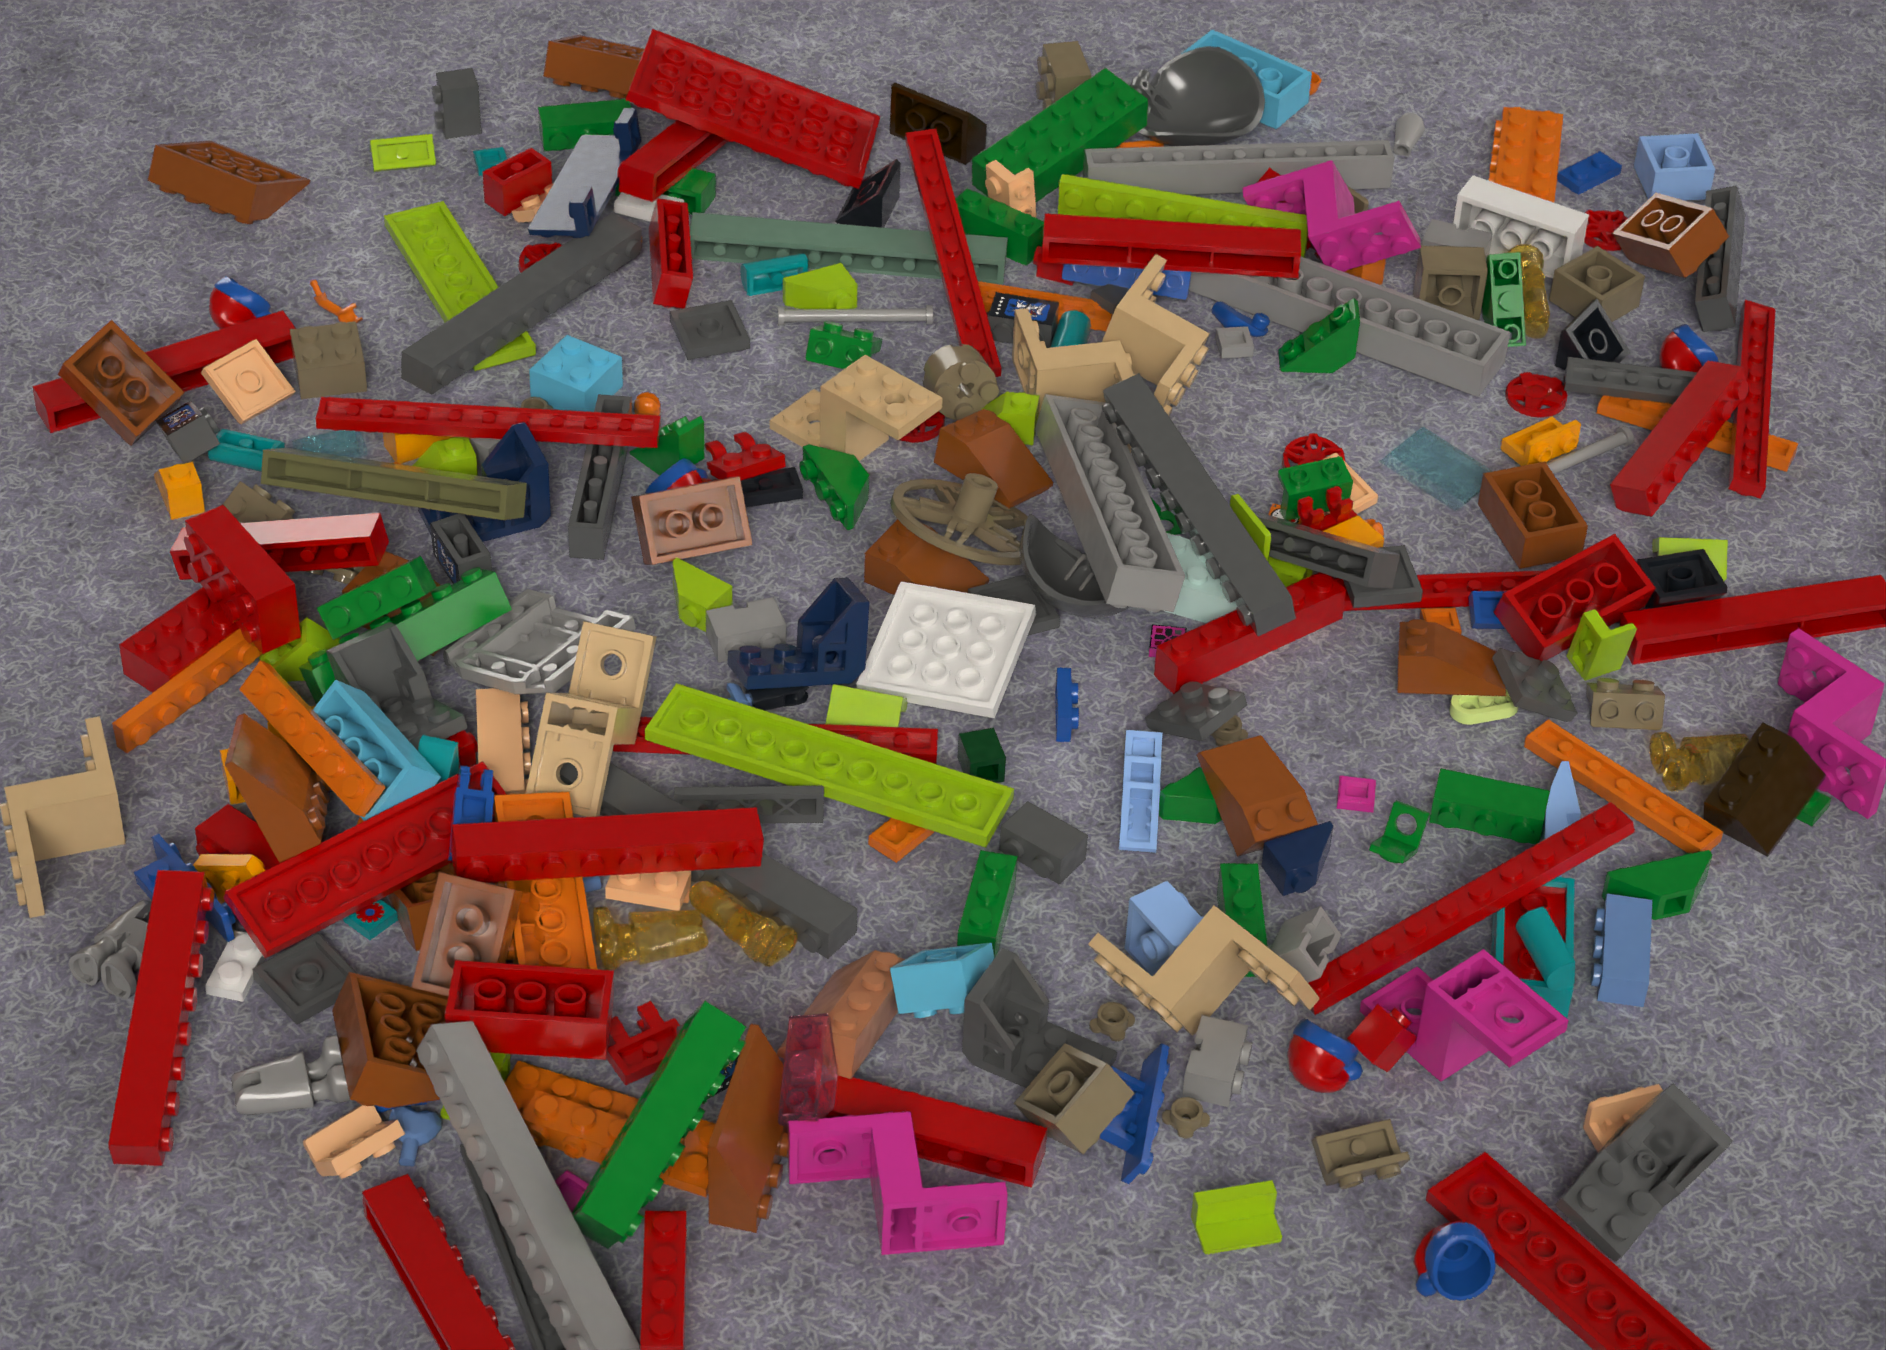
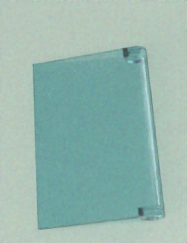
(1437, 468)

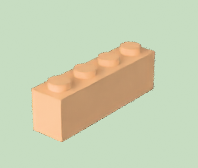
(503, 737)

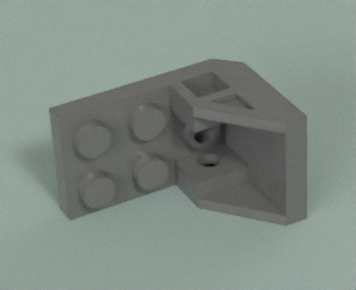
(394, 680)
(1009, 1025)
(1642, 1170)

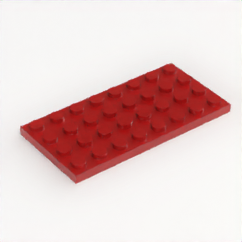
(754, 108)

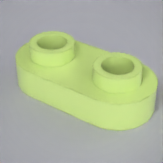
(1481, 709)

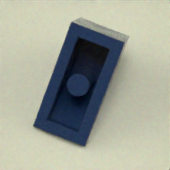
(1297, 858)

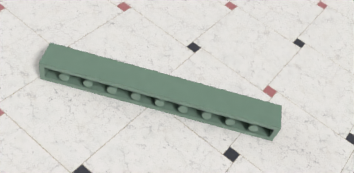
(825, 244)

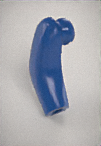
(1232, 318)

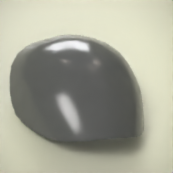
(1201, 98)
(1061, 573)

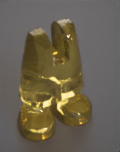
(1534, 293)
(1697, 760)
(756, 935)
(647, 936)

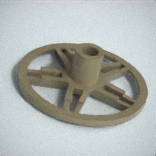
(964, 510)

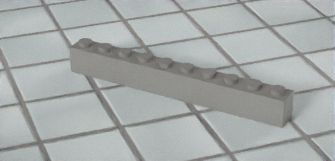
(1231, 167)
(523, 1190)

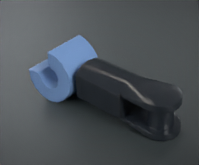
(768, 698)

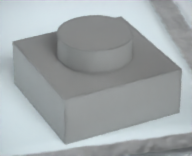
(1234, 342)

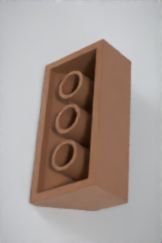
(859, 1007)

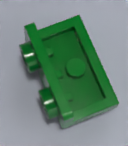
(839, 347)
(1313, 481)

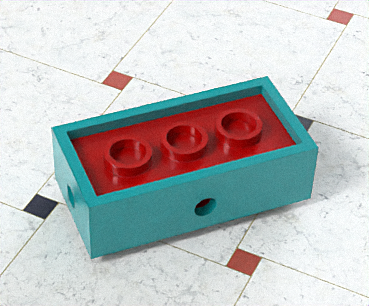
(1509, 949)

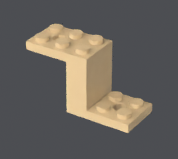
(1159, 342)
(1066, 370)
(857, 410)
(593, 715)
(62, 816)
(1203, 972)

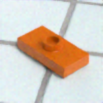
(897, 838)

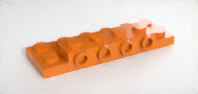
(1527, 151)
(552, 913)
(588, 1118)

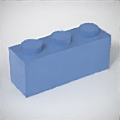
(1622, 950)

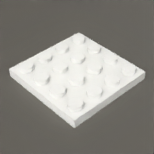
(947, 649)

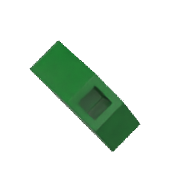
(1504, 296)
(1325, 343)
(675, 442)
(838, 481)
(1189, 800)
(1667, 882)

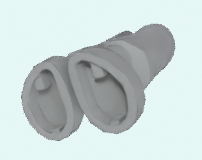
(115, 953)
(292, 1082)

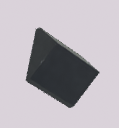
(874, 199)
(1591, 337)
(1682, 578)

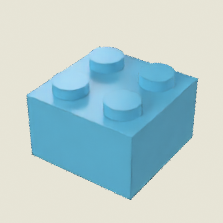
(575, 375)
(939, 978)

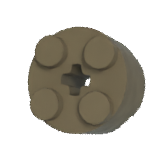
(961, 379)

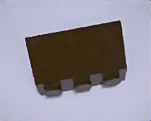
(959, 132)
(1763, 790)

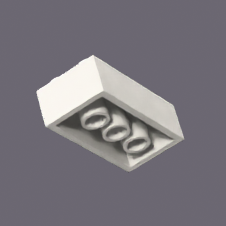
(1521, 219)

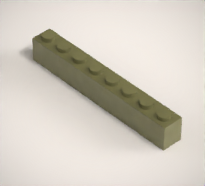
(394, 483)

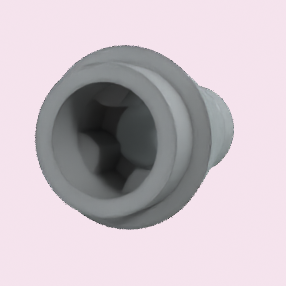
(1407, 133)

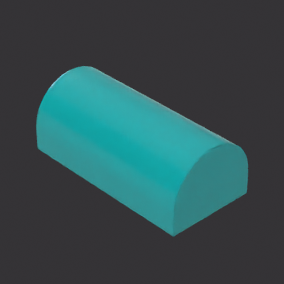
(768, 274)
(1072, 329)
(241, 449)
(1547, 949)

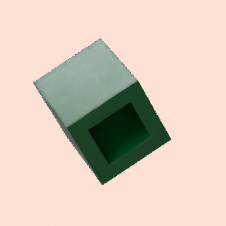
(982, 755)

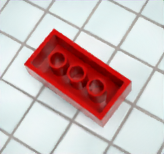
(242, 579)
(1549, 606)
(174, 640)
(534, 1008)

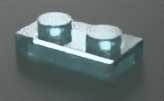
(337, 443)

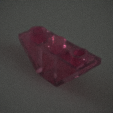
(808, 1070)

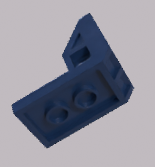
(515, 459)
(835, 658)

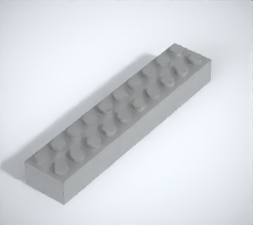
(1391, 327)
(1109, 505)

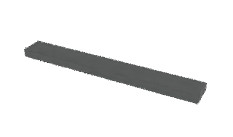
(530, 1307)

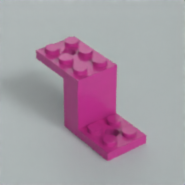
(1334, 229)
(1835, 720)
(1466, 1012)
(905, 1212)

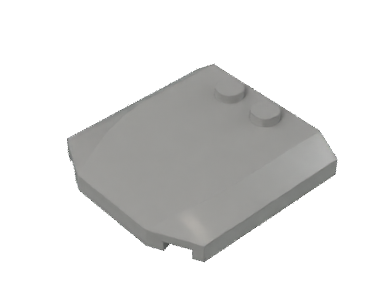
(527, 647)

